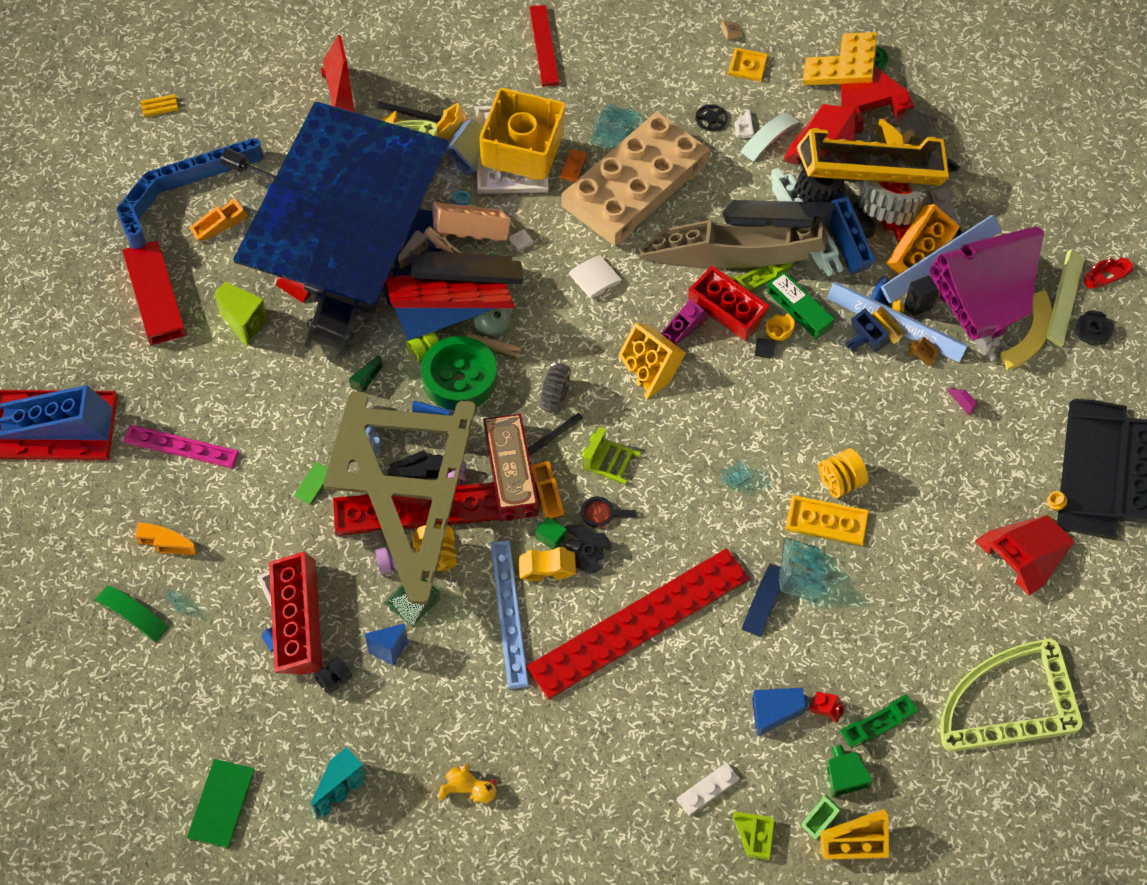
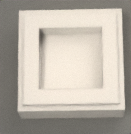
(521, 240)

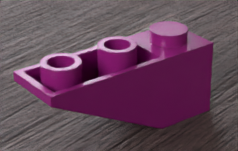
(685, 322)

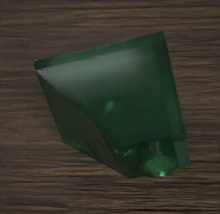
(409, 611)

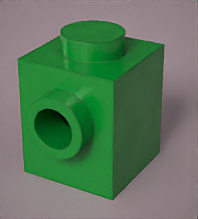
(550, 533)

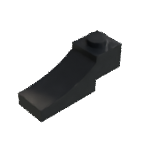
(427, 469)

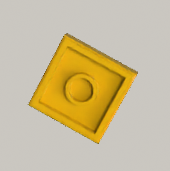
(748, 64)

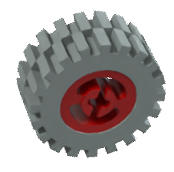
(892, 201)

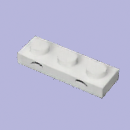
(708, 789)

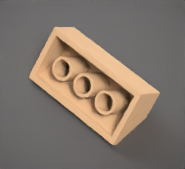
(470, 221)

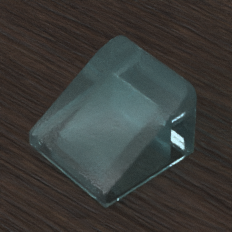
(177, 600)

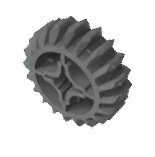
(555, 387)

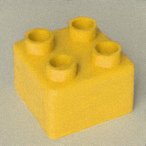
(522, 134)

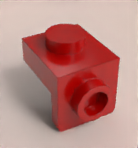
(827, 705)

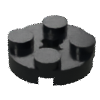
(1091, 336)

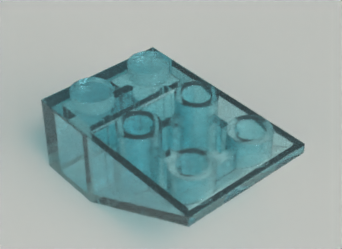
(613, 125)
(802, 570)

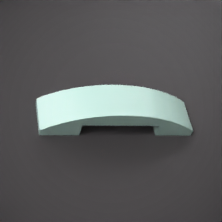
(768, 134)

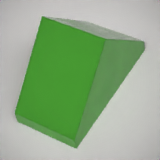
(821, 817)

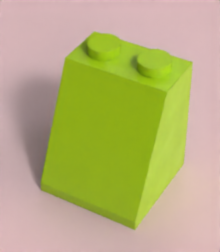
(241, 311)

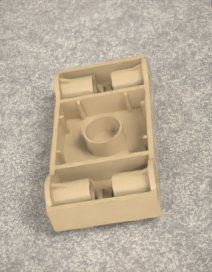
(635, 178)

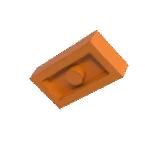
(573, 165)

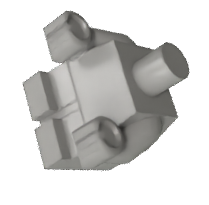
(990, 346)

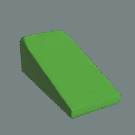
(312, 484)

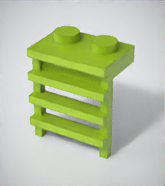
(597, 451)

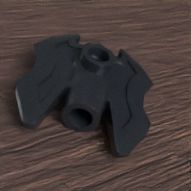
(587, 548)

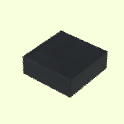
(764, 348)

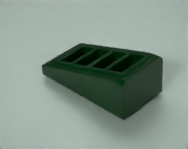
(364, 376)

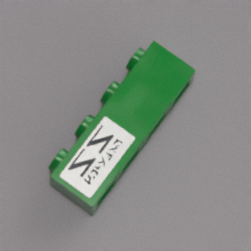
(800, 305)

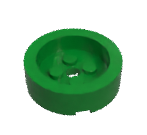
(454, 357)

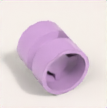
(385, 560)

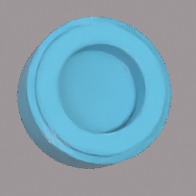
(461, 198)

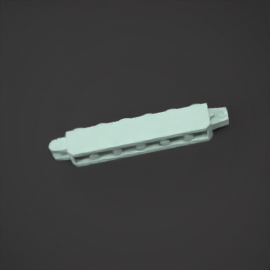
(784, 190)

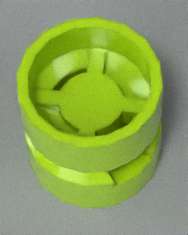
(420, 345)

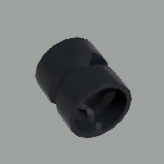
(335, 668)

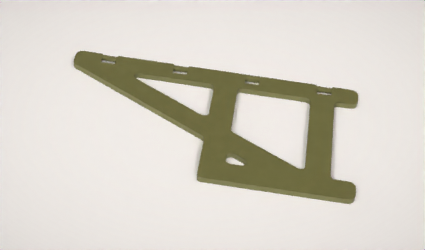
(354, 446)

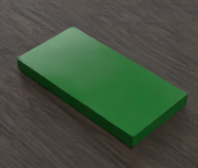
(220, 803)

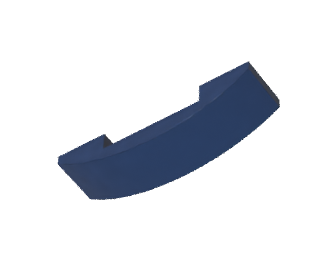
(763, 601)

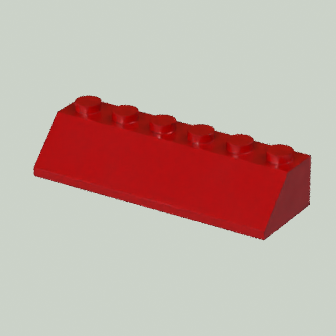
(295, 615)

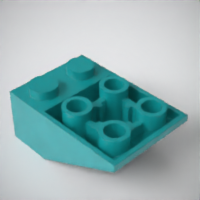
(342, 773)

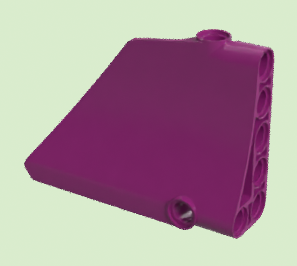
(990, 281)

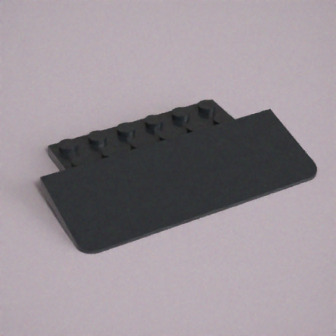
(1103, 469)

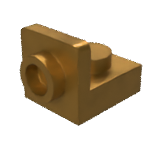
(923, 350)

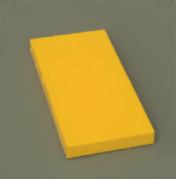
(827, 520)

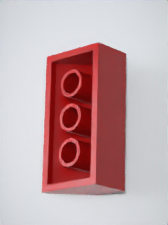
(728, 302)

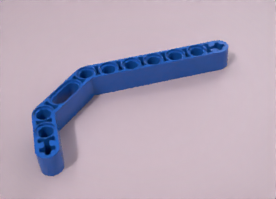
(174, 176)

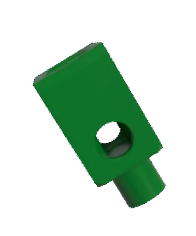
(846, 772)

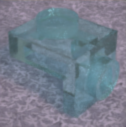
(736, 475)

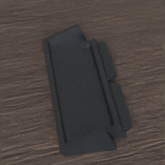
(779, 213)
(466, 267)

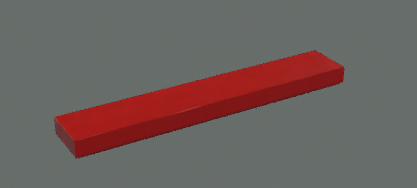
(544, 45)

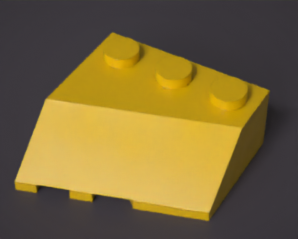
(651, 358)

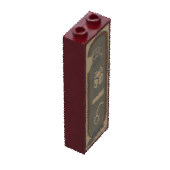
(510, 467)

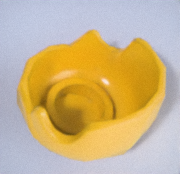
(778, 324)

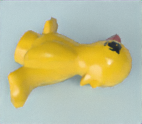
(464, 782)

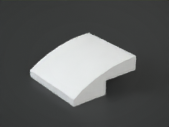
(595, 276)

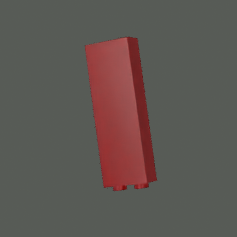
(154, 293)

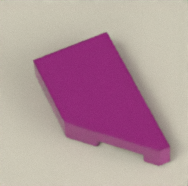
(964, 399)

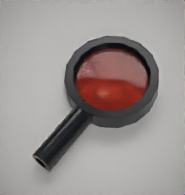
(599, 512)

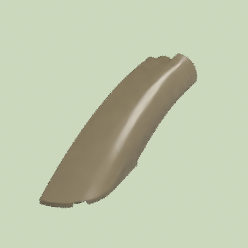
(734, 246)

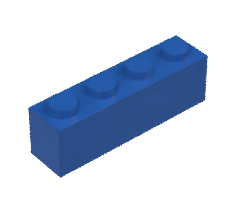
(851, 237)

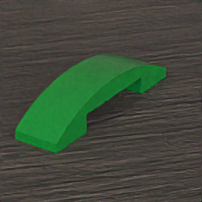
(132, 612)
(880, 722)

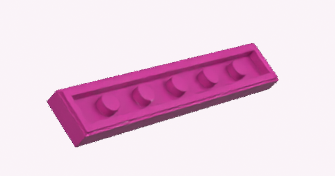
(181, 446)

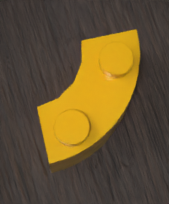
(451, 121)
(549, 563)

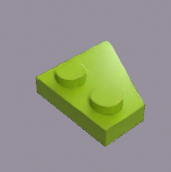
(755, 834)

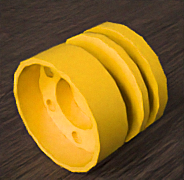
(843, 472)
(448, 554)

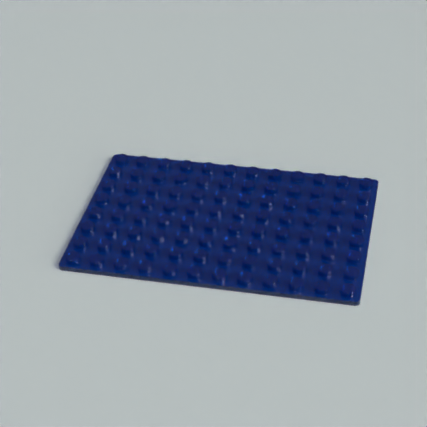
(342, 203)

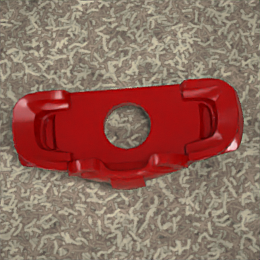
(1119, 269)

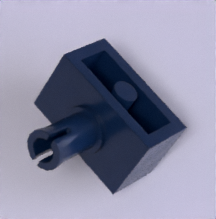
(868, 332)

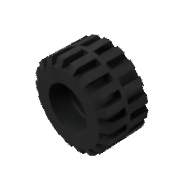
(818, 188)

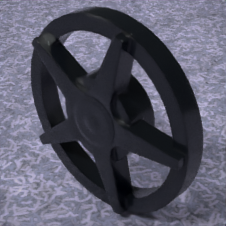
(711, 117)

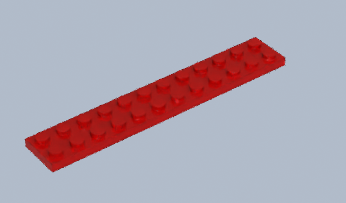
(637, 623)

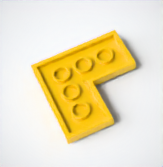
(852, 65)

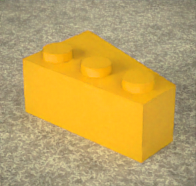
(858, 838)

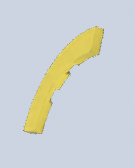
(1036, 336)

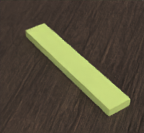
(1065, 298)

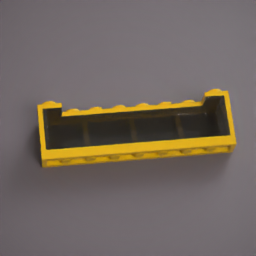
(873, 160)

